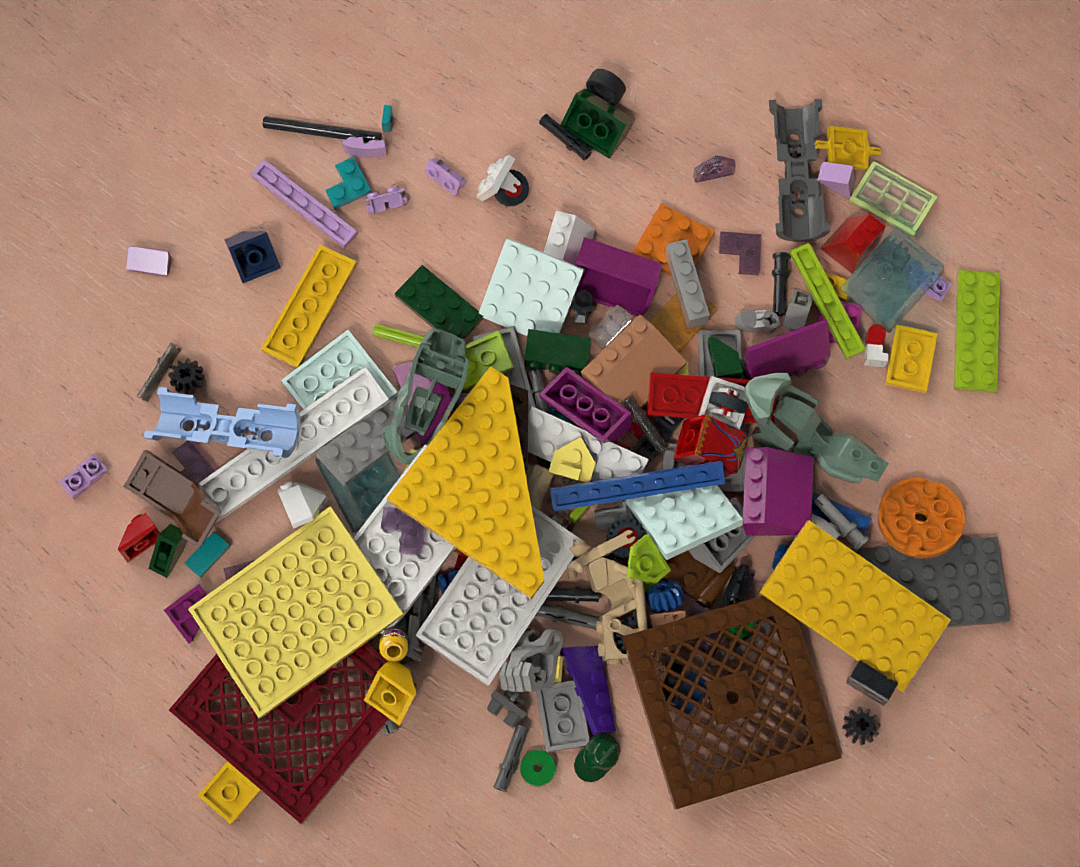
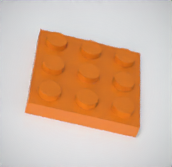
(670, 227)

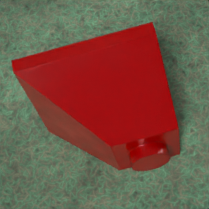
(138, 537)

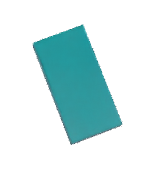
(207, 555)

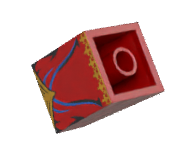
(854, 241)
(710, 440)

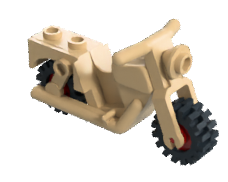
(611, 581)

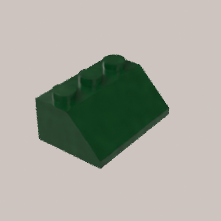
(597, 122)
(556, 352)

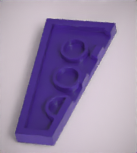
(591, 686)

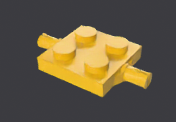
(848, 147)

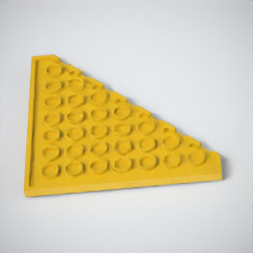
(475, 487)

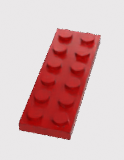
(683, 395)

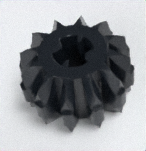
(187, 382)
(866, 720)

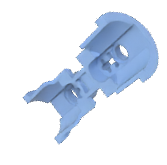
(182, 408)

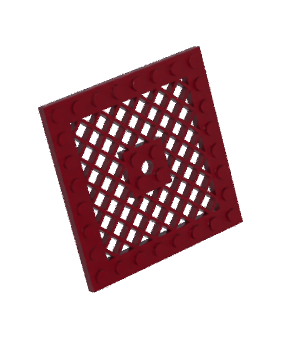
(296, 803)

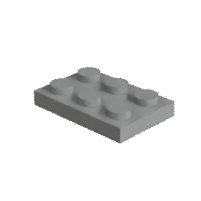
(562, 717)

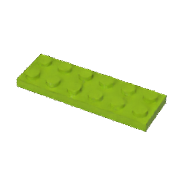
(977, 331)

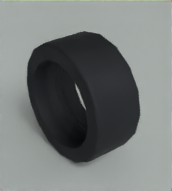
(606, 86)

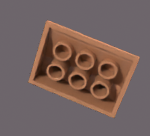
(628, 360)

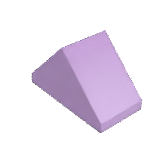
(837, 177)

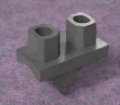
(515, 713)

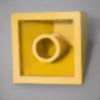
(392, 691)

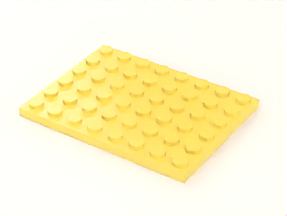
(296, 612)

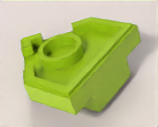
(646, 561)

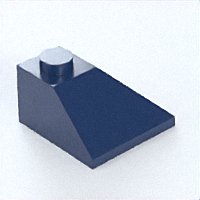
(252, 254)

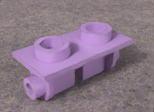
(439, 172)
(377, 201)

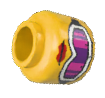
(393, 644)

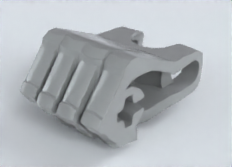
(532, 663)

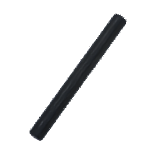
(319, 129)

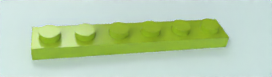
(827, 301)

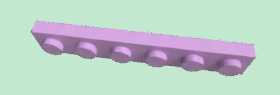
(304, 204)

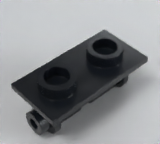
(738, 586)

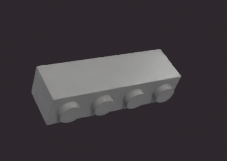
(687, 284)

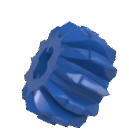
(665, 596)

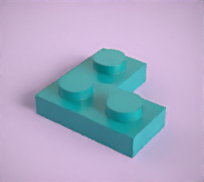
(353, 185)

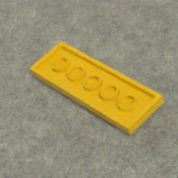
(309, 306)

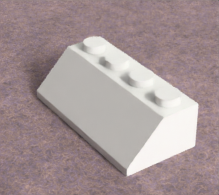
(567, 236)

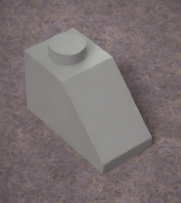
(798, 309)

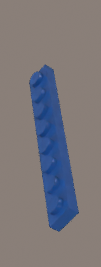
(637, 486)

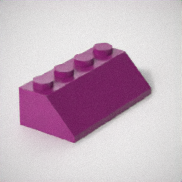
(587, 406)

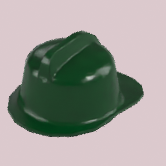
(597, 758)

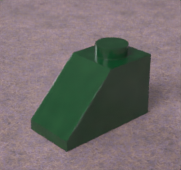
(724, 360)
(167, 550)

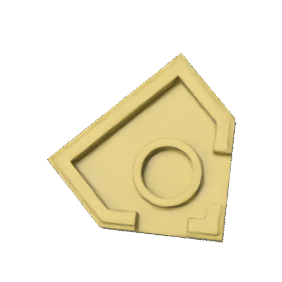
(573, 462)

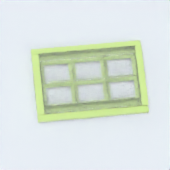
(893, 198)

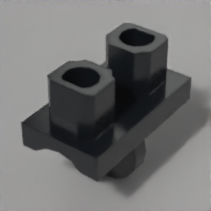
(582, 307)

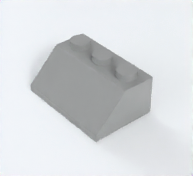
(723, 549)

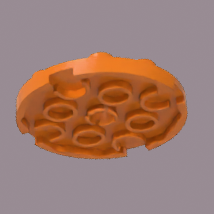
(916, 537)

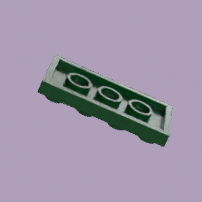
(438, 304)

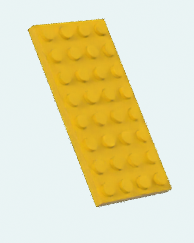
(854, 605)

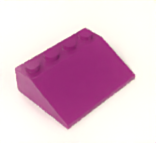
(790, 352)
(777, 492)

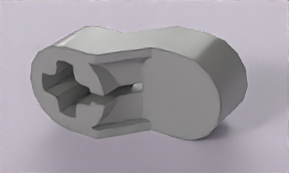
(757, 320)

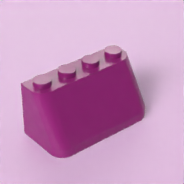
(617, 276)

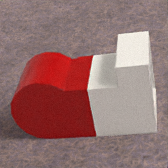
(874, 347)

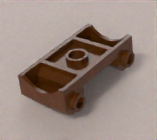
(697, 578)

